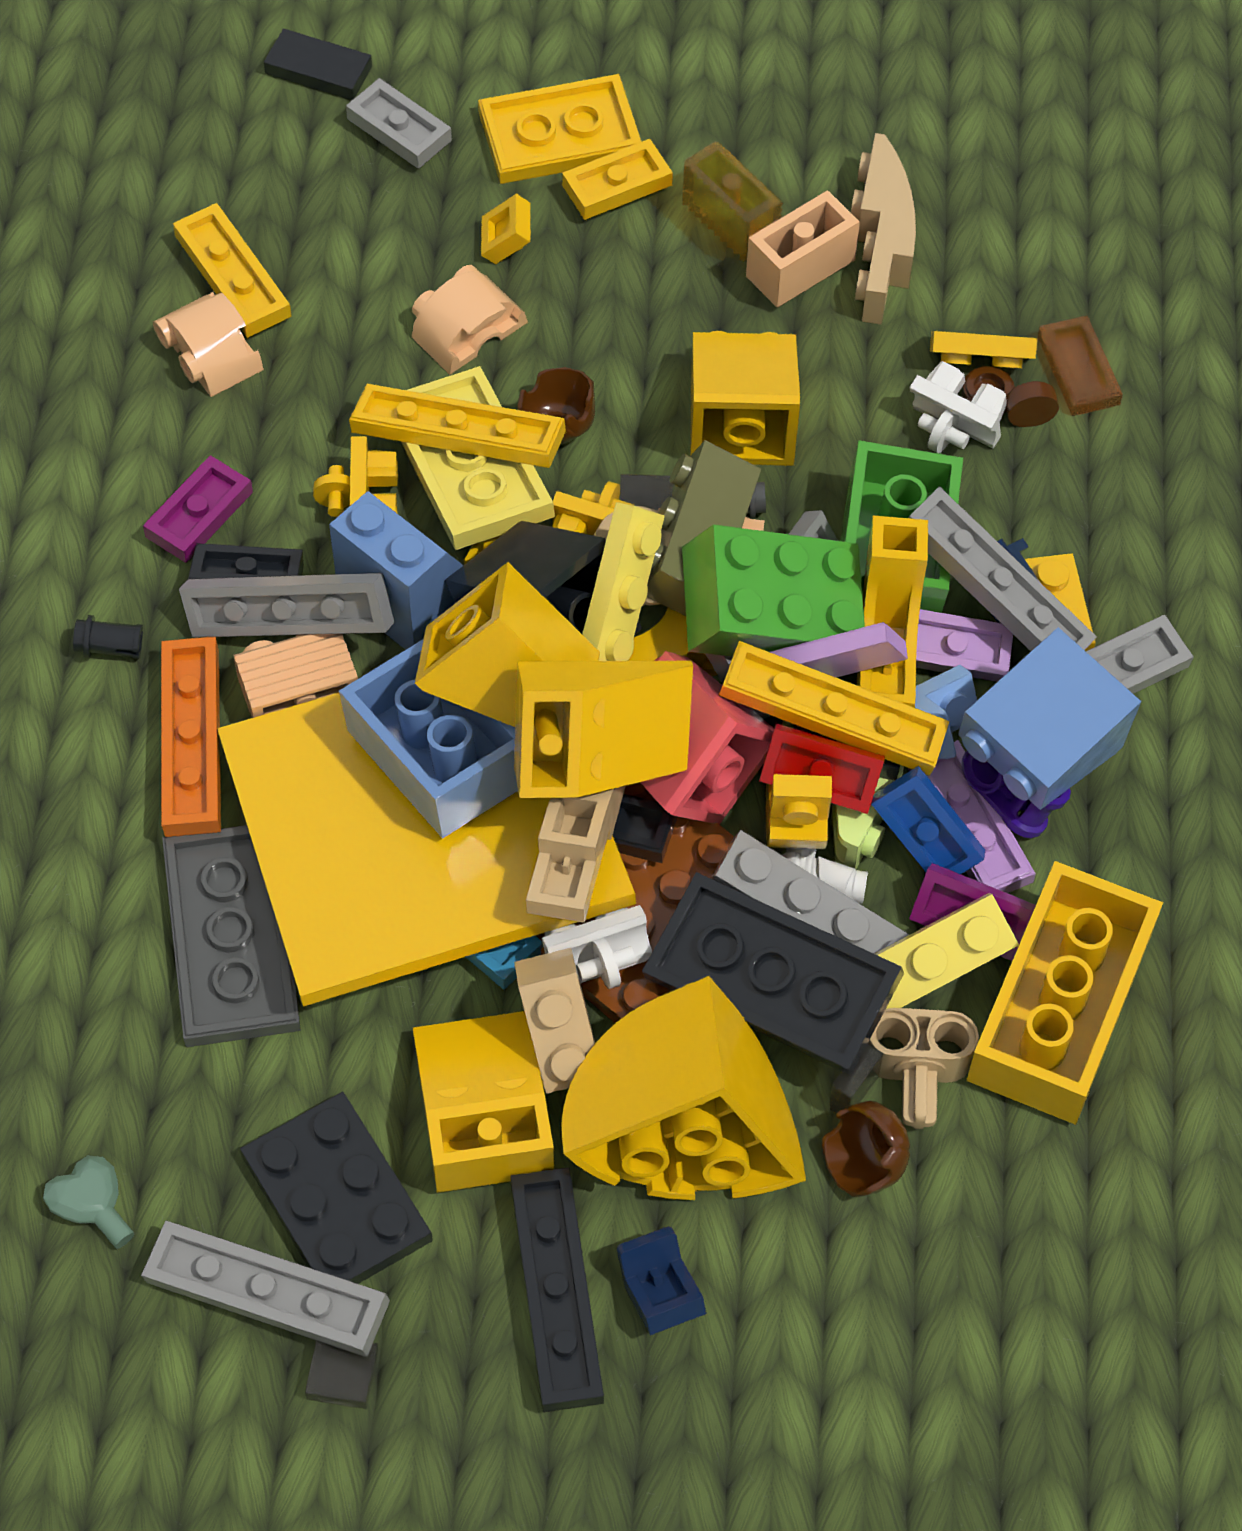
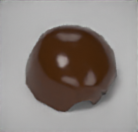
(562, 394)
(866, 1149)

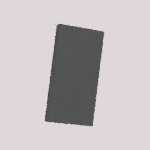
(226, 941)

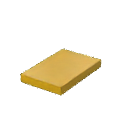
(557, 127)

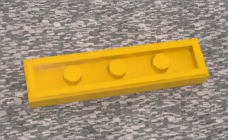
(458, 425)
(834, 708)

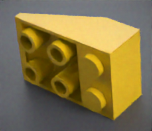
(599, 724)
(483, 1101)

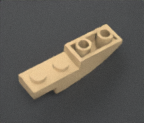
(885, 226)
(571, 853)

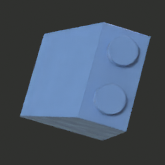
(414, 568)
(1050, 720)

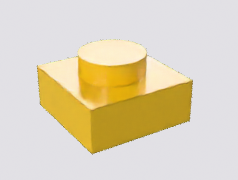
(505, 229)

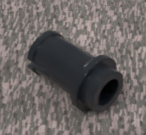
(107, 638)

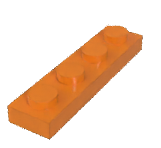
(190, 737)

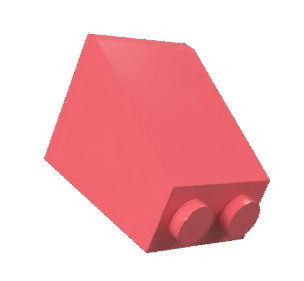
(723, 753)

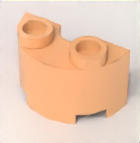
(463, 317)
(210, 343)

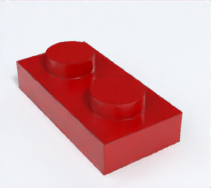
(801, 753)

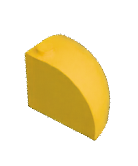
(682, 1102)

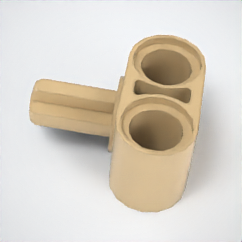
(921, 1061)

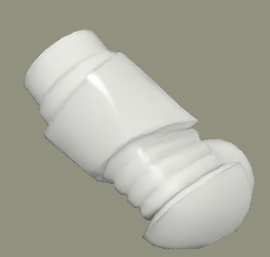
(839, 876)

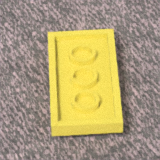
(472, 492)

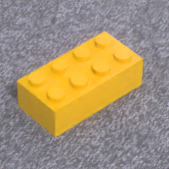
(1064, 992)

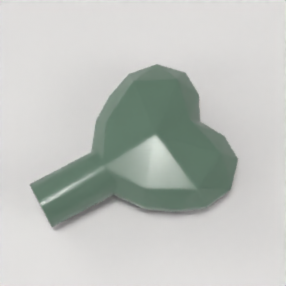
(89, 1197)

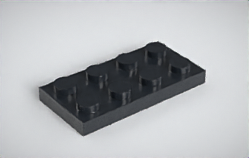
(776, 972)

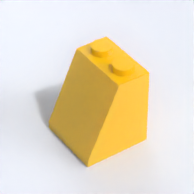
(746, 395)
(476, 644)

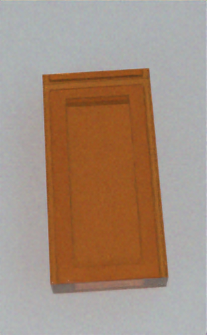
(1079, 365)

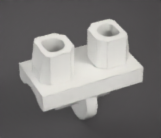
(953, 417)
(604, 944)

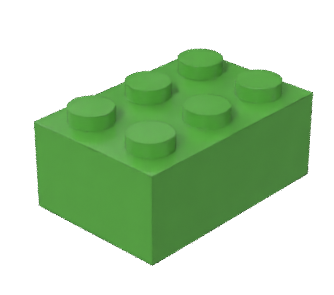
(894, 484)
(768, 589)

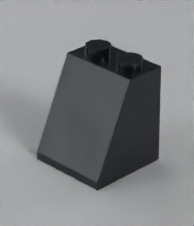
(552, 559)

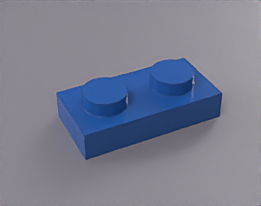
(927, 823)

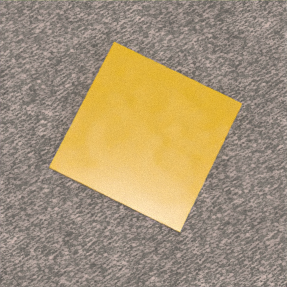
(363, 875)

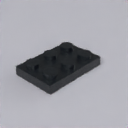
(336, 1192)

